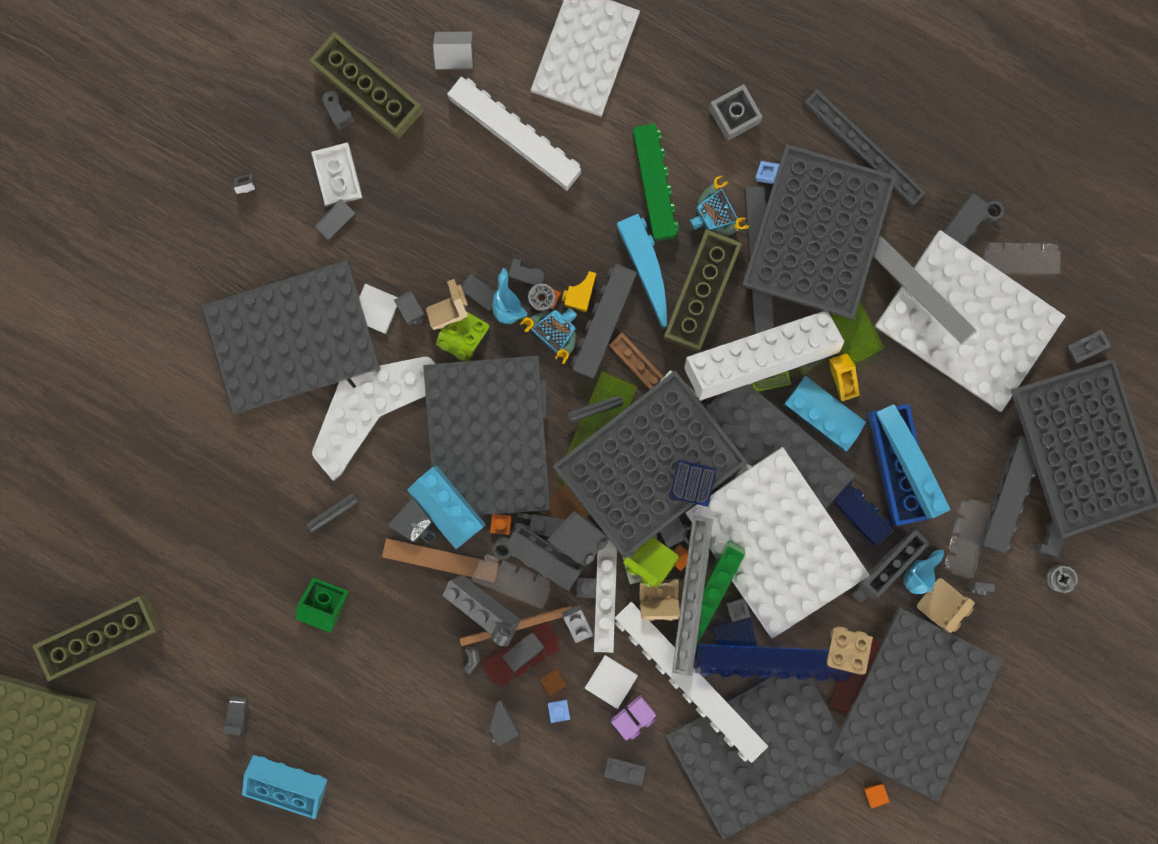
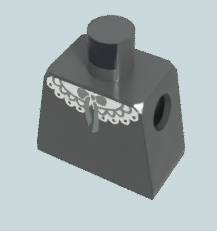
(413, 523)

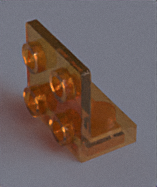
(563, 505)

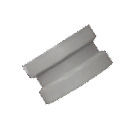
(541, 289)
(1054, 575)

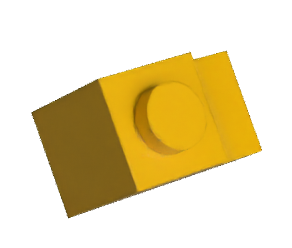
(579, 296)
(845, 376)

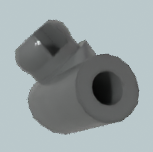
(473, 657)

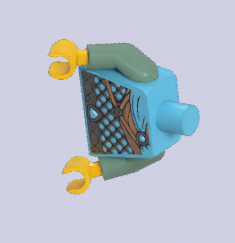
(716, 212)
(554, 330)

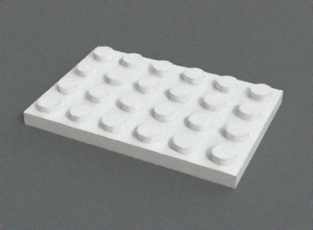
(585, 53)

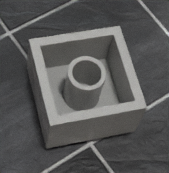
(735, 112)

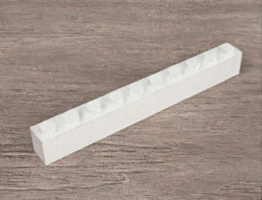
(696, 688)

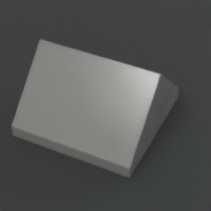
(453, 50)

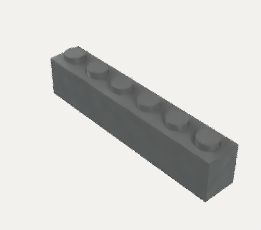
(604, 321)
(1009, 497)

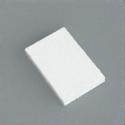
(336, 174)

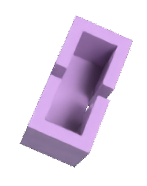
(626, 725)

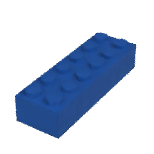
(899, 495)

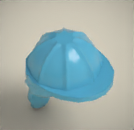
(505, 303)
(920, 575)

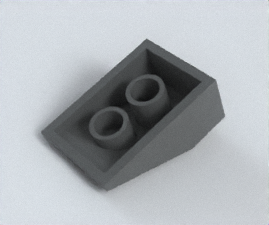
(579, 538)

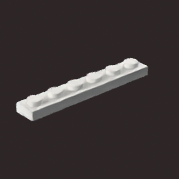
(605, 599)

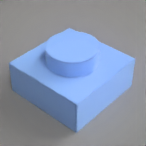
(767, 172)
(558, 711)

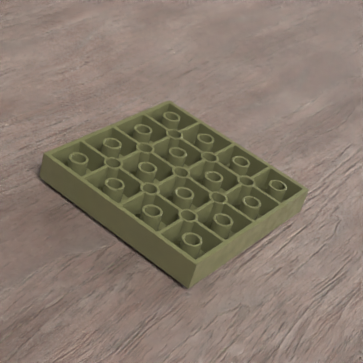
(38, 758)

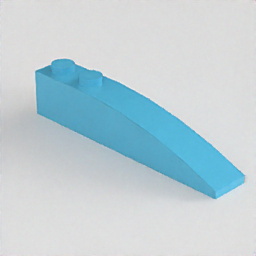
(645, 262)
(913, 463)

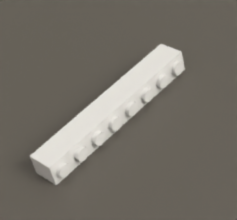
(514, 133)

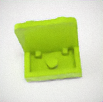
(462, 337)
(652, 562)

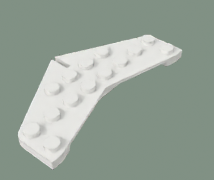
(358, 409)

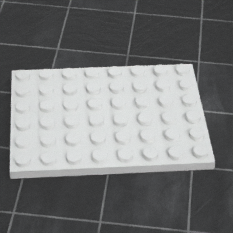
(1008, 321)
(790, 542)

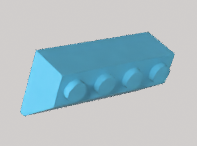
(824, 414)
(446, 507)
(284, 786)

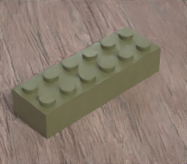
(366, 85)
(702, 291)
(97, 637)

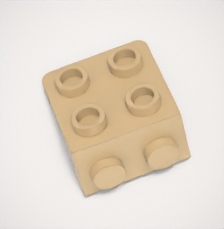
(448, 310)
(661, 601)
(945, 606)
(849, 650)

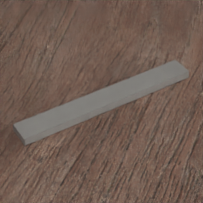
(923, 291)
(692, 596)

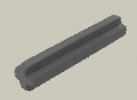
(595, 408)
(332, 512)

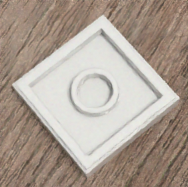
(378, 308)
(611, 681)

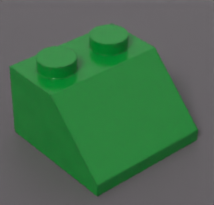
(321, 605)

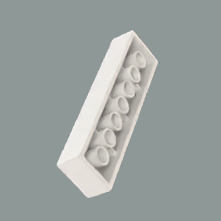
(763, 355)

